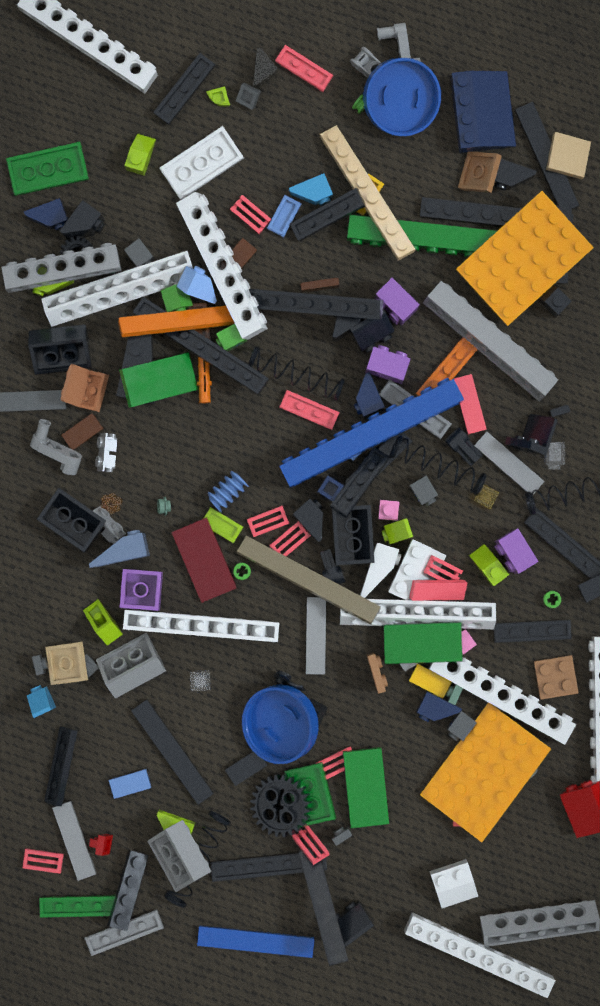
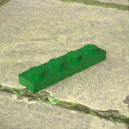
(76, 906)

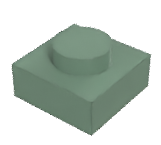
(453, 693)

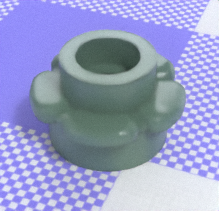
(163, 506)

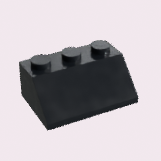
(58, 348)
(72, 520)
(353, 536)

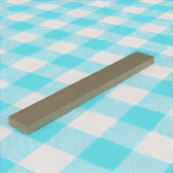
(308, 580)

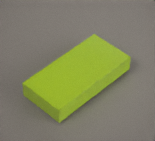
(223, 525)

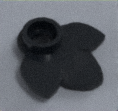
(285, 679)

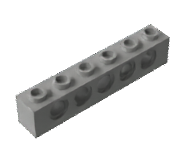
(53, 276)
(539, 923)

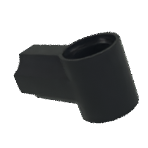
(460, 443)

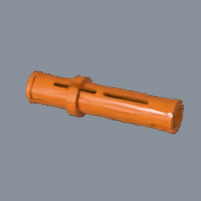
(204, 397)

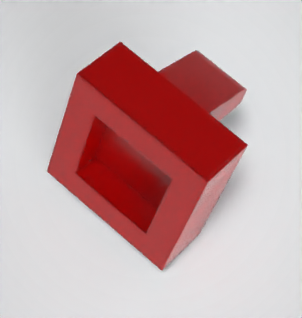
(102, 844)

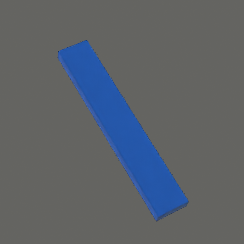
(255, 941)

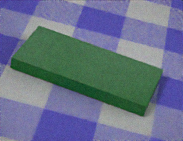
(47, 168)
(158, 379)
(423, 643)
(366, 787)

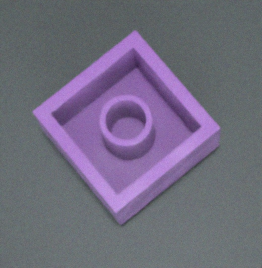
(397, 302)
(388, 364)
(516, 551)
(141, 589)

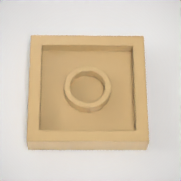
(568, 155)
(66, 663)

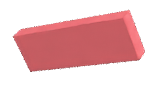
(304, 68)
(470, 406)
(309, 410)
(438, 590)

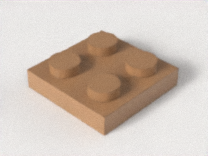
(479, 172)
(555, 677)
(379, 680)

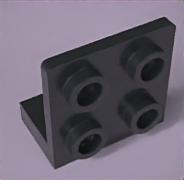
(536, 435)

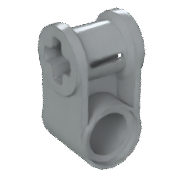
(365, 62)

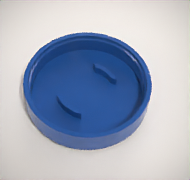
(402, 96)
(280, 724)

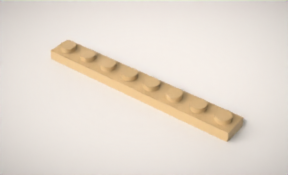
(375, 204)

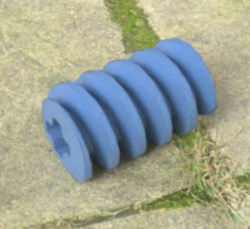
(227, 490)

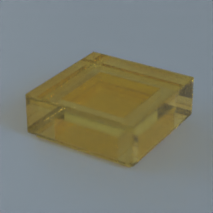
(486, 497)

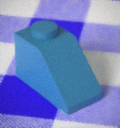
(313, 190)
(40, 701)

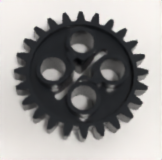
(297, 808)

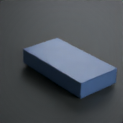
(284, 216)
(130, 783)

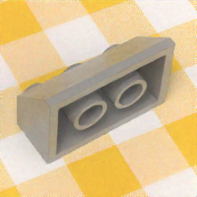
(130, 665)
(179, 855)

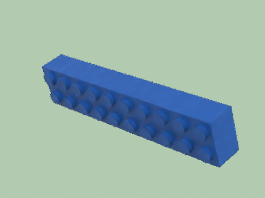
(371, 433)

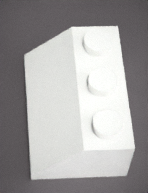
(413, 568)

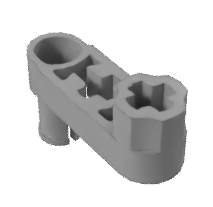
(398, 32)
(69, 458)

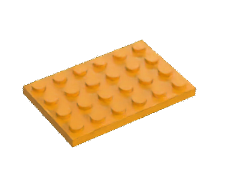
(524, 258)
(485, 772)

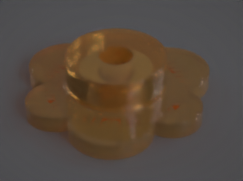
(117, 501)

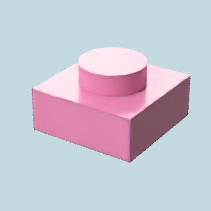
(388, 510)
(467, 641)

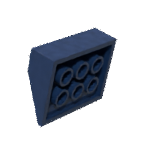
(482, 110)

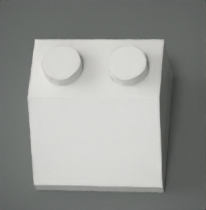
(454, 883)

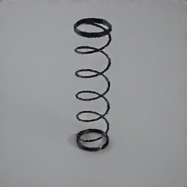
(257, 350)
(476, 489)
(531, 504)
(170, 897)

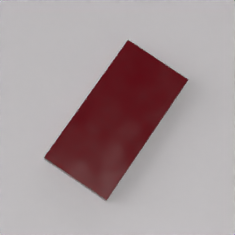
(204, 559)

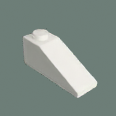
(385, 559)

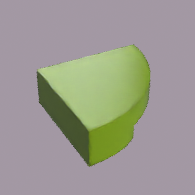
(219, 96)

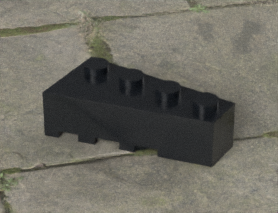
(138, 352)

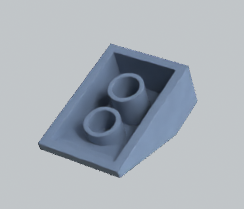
(125, 549)

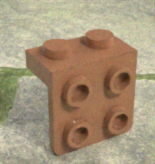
(84, 388)

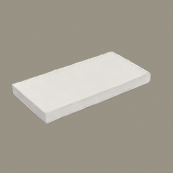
(201, 163)

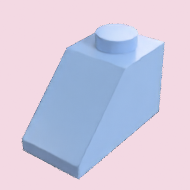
(197, 284)

